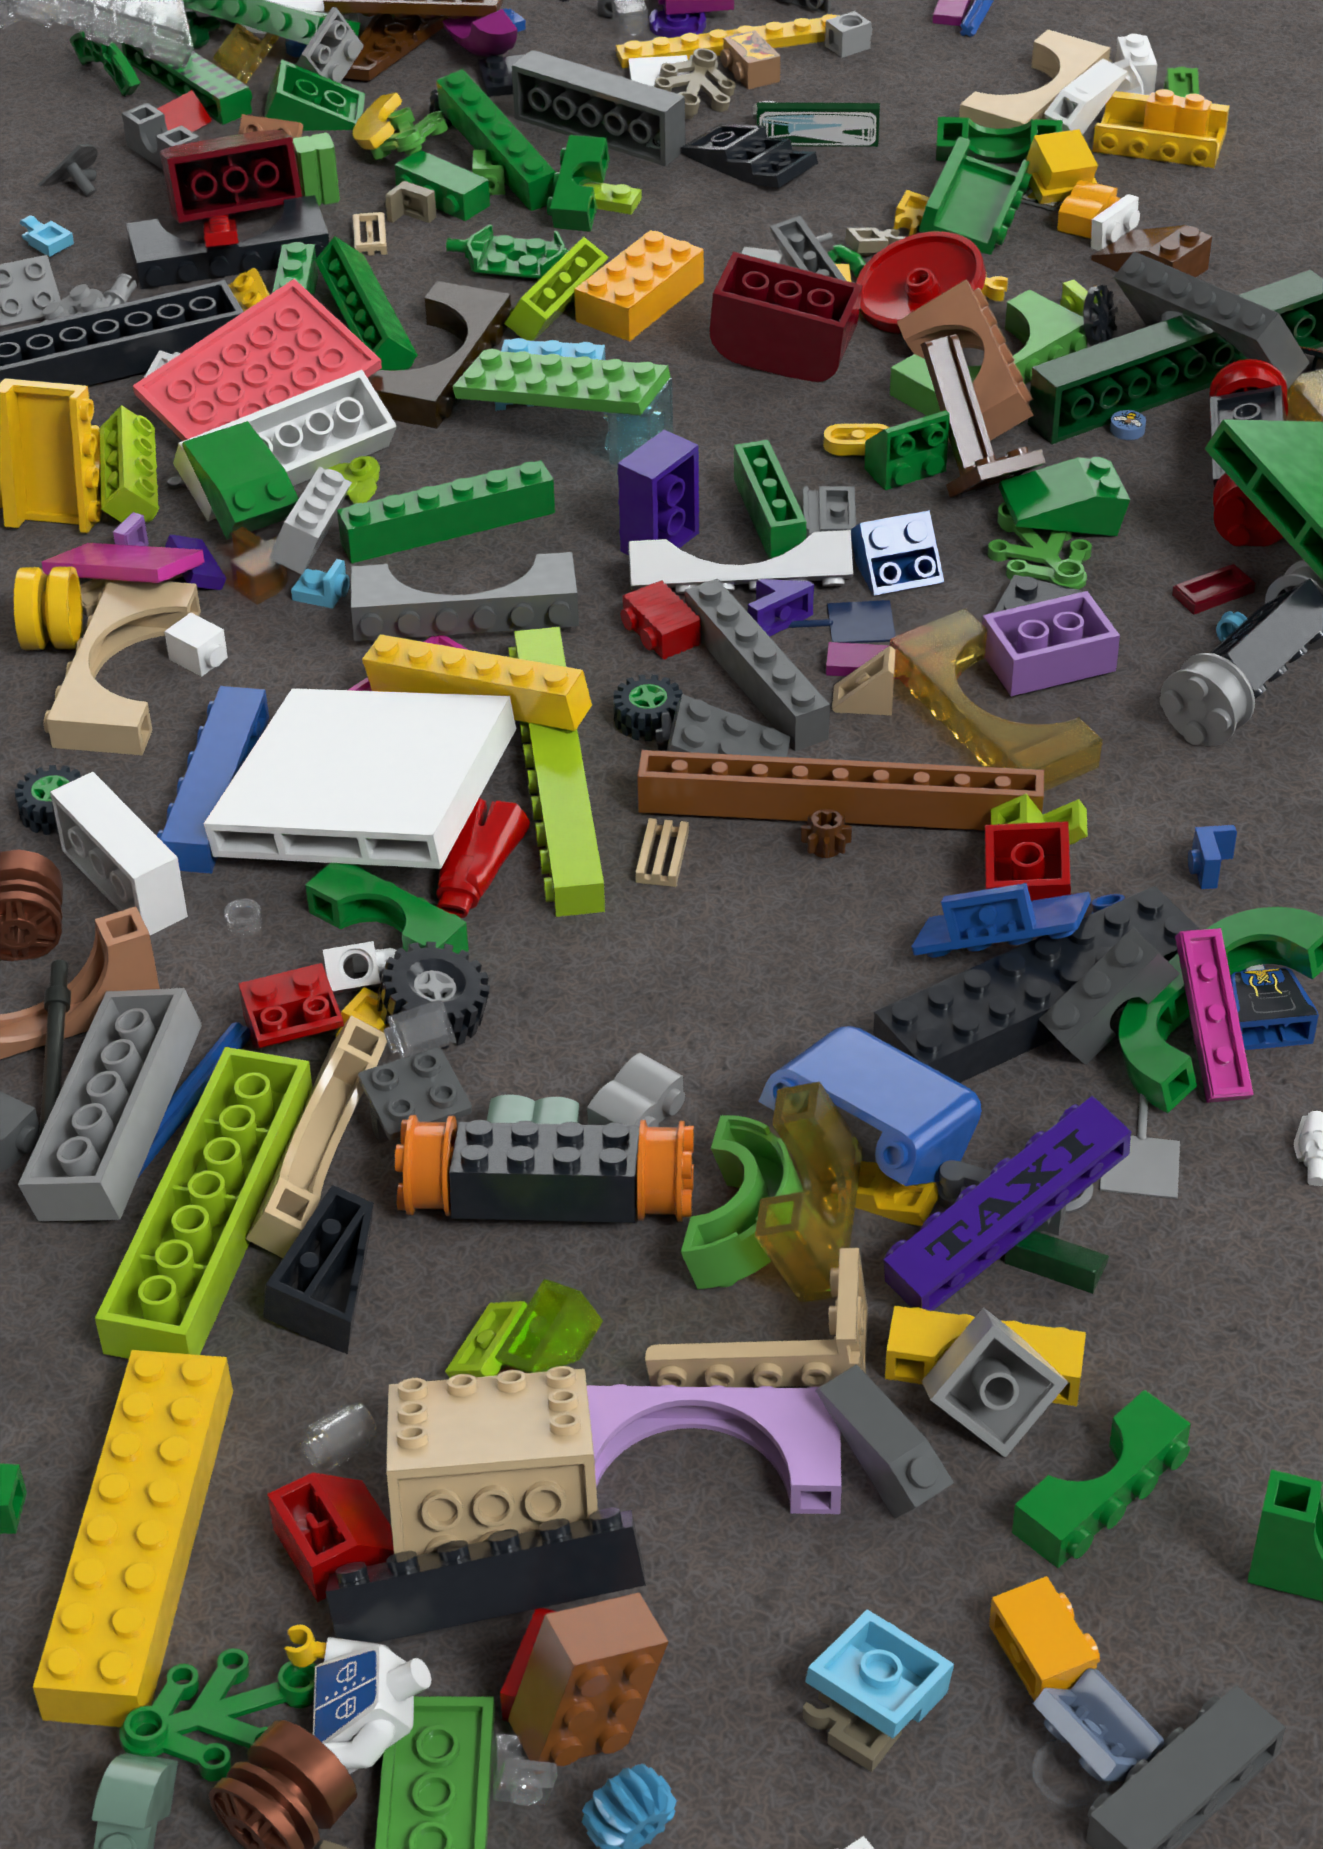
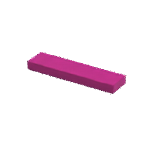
(1214, 1015)

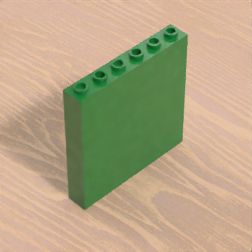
(1281, 474)

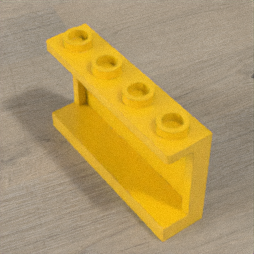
(1123, 134)
(47, 454)

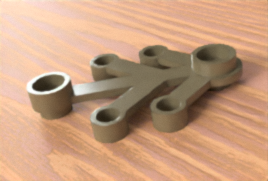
(703, 63)

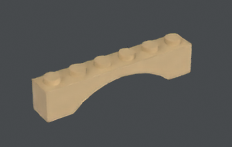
(307, 1157)

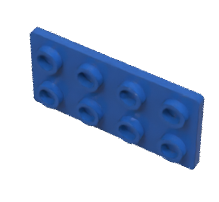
(998, 916)

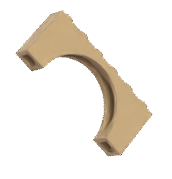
(84, 711)

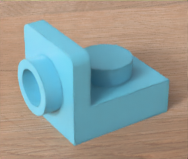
(322, 587)

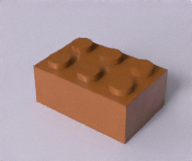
(587, 1680)

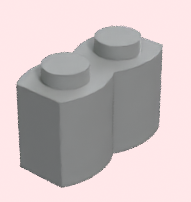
(638, 1093)

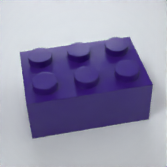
(659, 491)

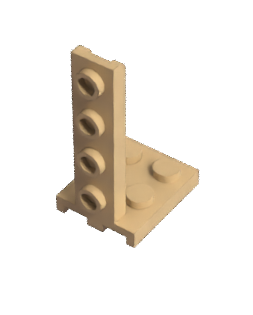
(776, 1362)

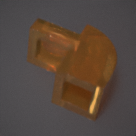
(252, 569)

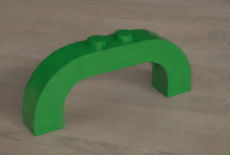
(1250, 939)

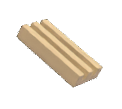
(370, 245)
(665, 831)

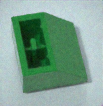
(908, 451)

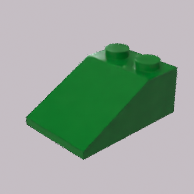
(312, 100)
(241, 478)
(1068, 497)

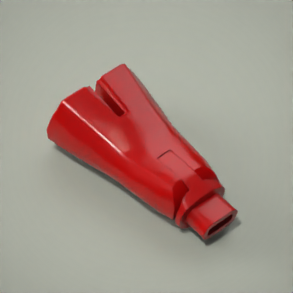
(479, 854)

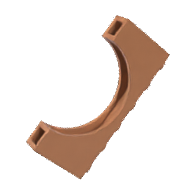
(967, 315)
(118, 962)

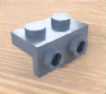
(1099, 1726)

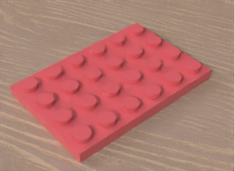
(255, 362)

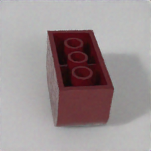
(230, 174)
(783, 318)

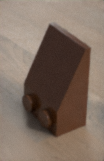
(1175, 246)

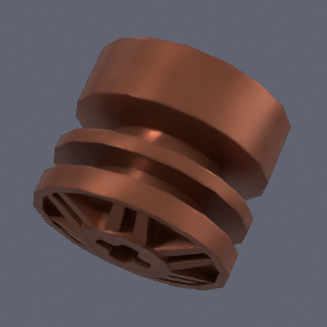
(29, 905)
(283, 1791)

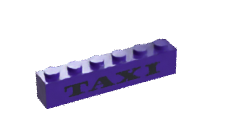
(1006, 1205)

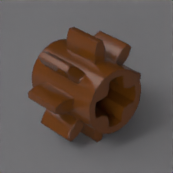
(826, 833)

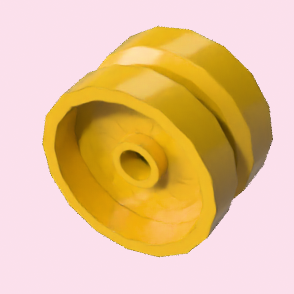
(48, 608)

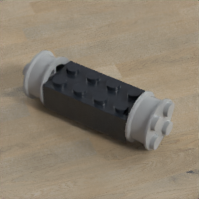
(1219, 688)

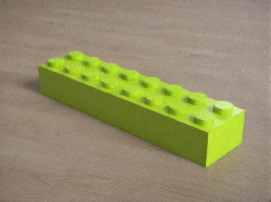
(204, 1207)

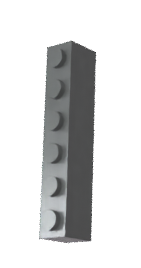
(759, 666)

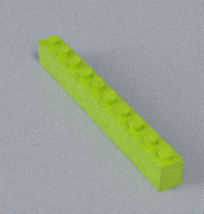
(561, 797)

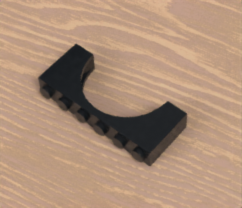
(168, 260)

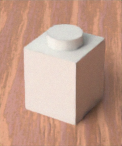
(196, 644)

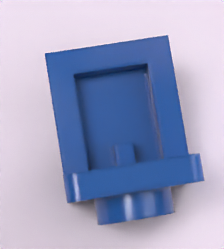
(1209, 848)

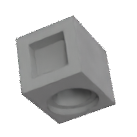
(848, 34)

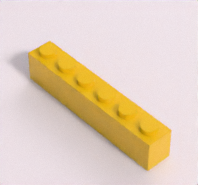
(537, 690)

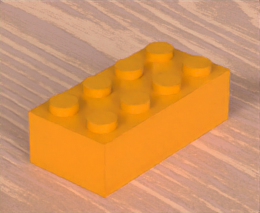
(639, 285)

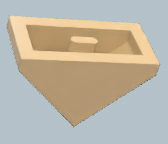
(868, 687)

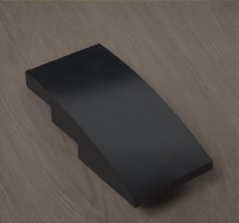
(750, 155)

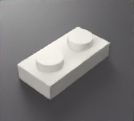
(1115, 222)

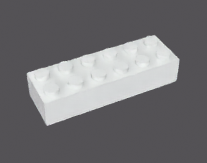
(311, 431)

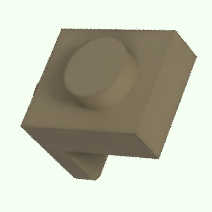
(410, 201)

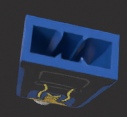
(1273, 1008)

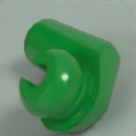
(842, 253)

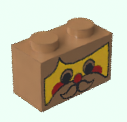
(751, 59)

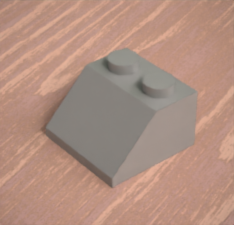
(993, 1382)

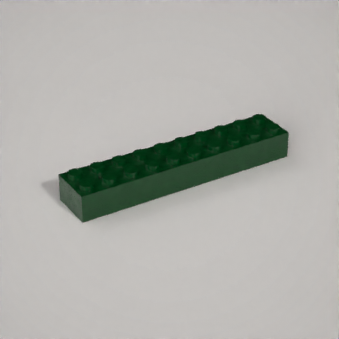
(1157, 363)

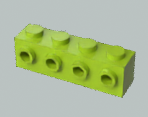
(128, 466)

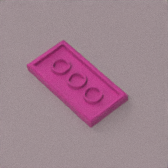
(126, 562)

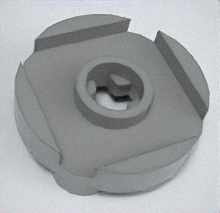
(79, 301)

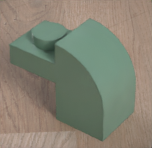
(132, 1800)

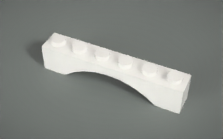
(819, 557)

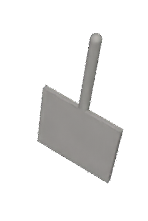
(1149, 1167)

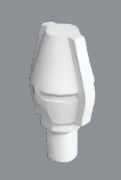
(1309, 1146)

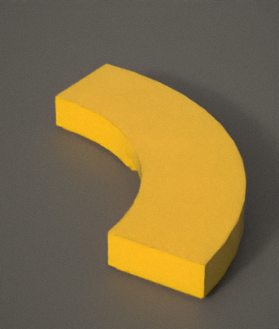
(372, 127)

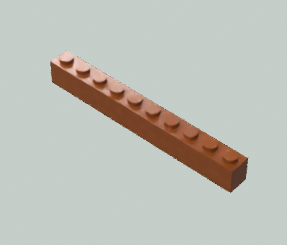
(801, 786)

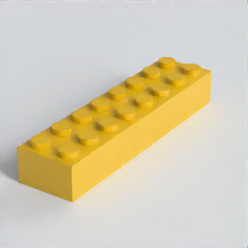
(134, 1540)

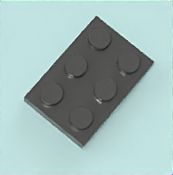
(708, 729)

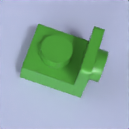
(1182, 81)
(494, 173)

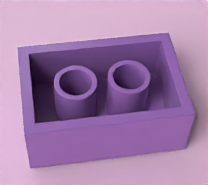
(1050, 643)

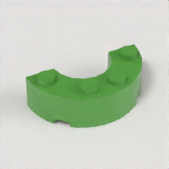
(723, 1243)

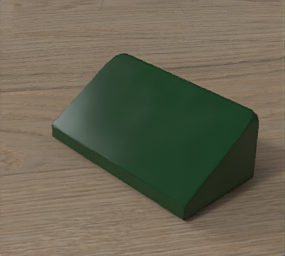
(1058, 1260)

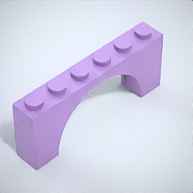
(781, 1423)

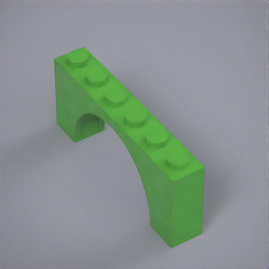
(1040, 325)

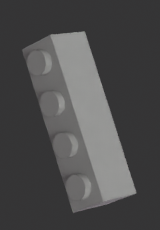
(310, 520)

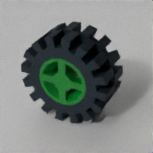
(642, 702)
(35, 799)

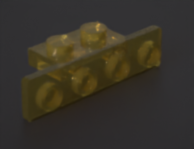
(243, 52)

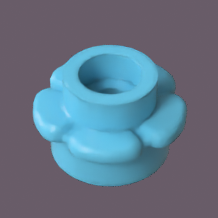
(1229, 623)

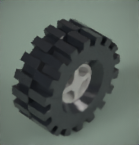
(434, 975)

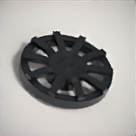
(1099, 316)

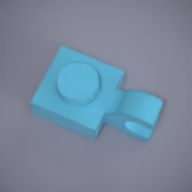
(47, 237)

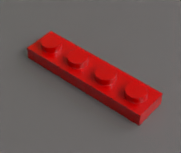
(220, 231)

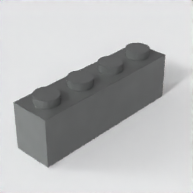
(1189, 1777)

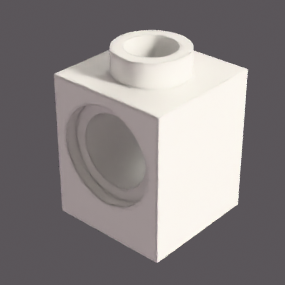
(336, 958)

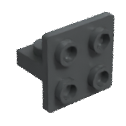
(413, 1086)

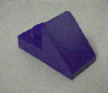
(781, 603)

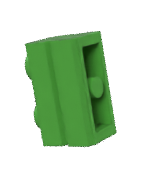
(317, 167)

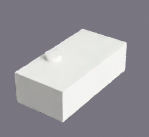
(118, 852)

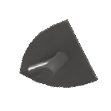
(75, 166)

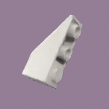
(1086, 96)

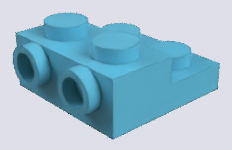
(881, 1674)

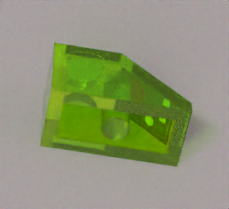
(551, 1330)

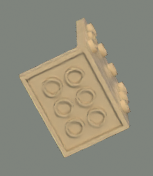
(487, 1456)

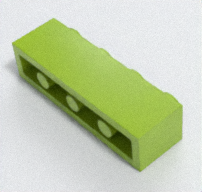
(555, 290)

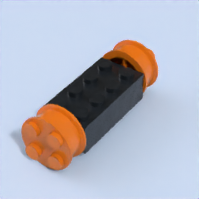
(545, 1170)

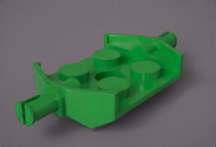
(499, 253)

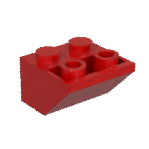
(289, 1005)
(327, 1525)

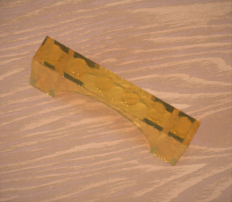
(929, 666)

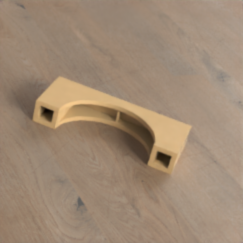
(1056, 55)

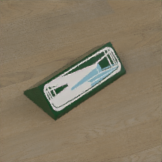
(821, 123)

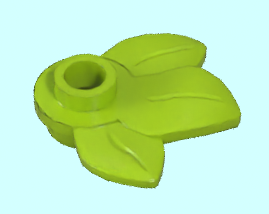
(363, 474)

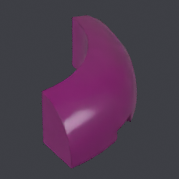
(483, 36)

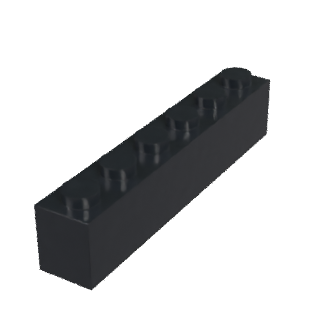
(486, 1578)

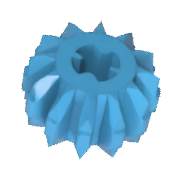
(629, 1809)

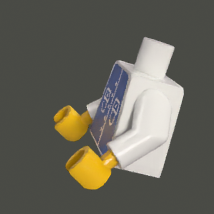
(359, 1695)

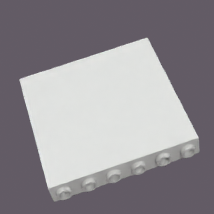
(362, 778)

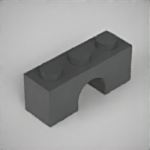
(149, 135)
(1085, 1010)

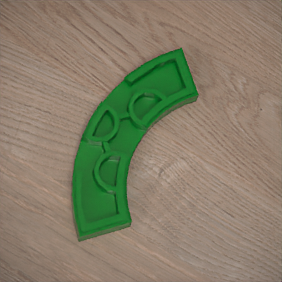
(113, 59)

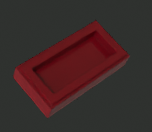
(1213, 589)

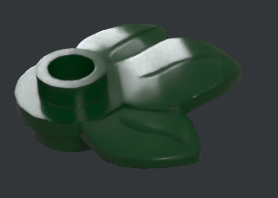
(200, 27)

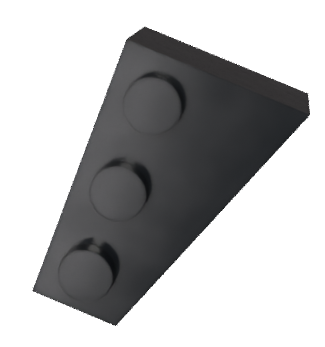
(323, 1271)

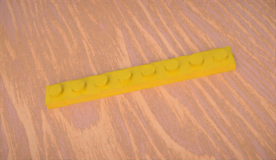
(774, 33)

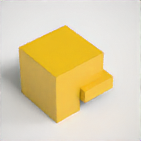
(1058, 164)

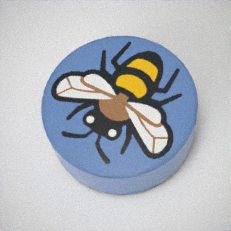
(1128, 425)

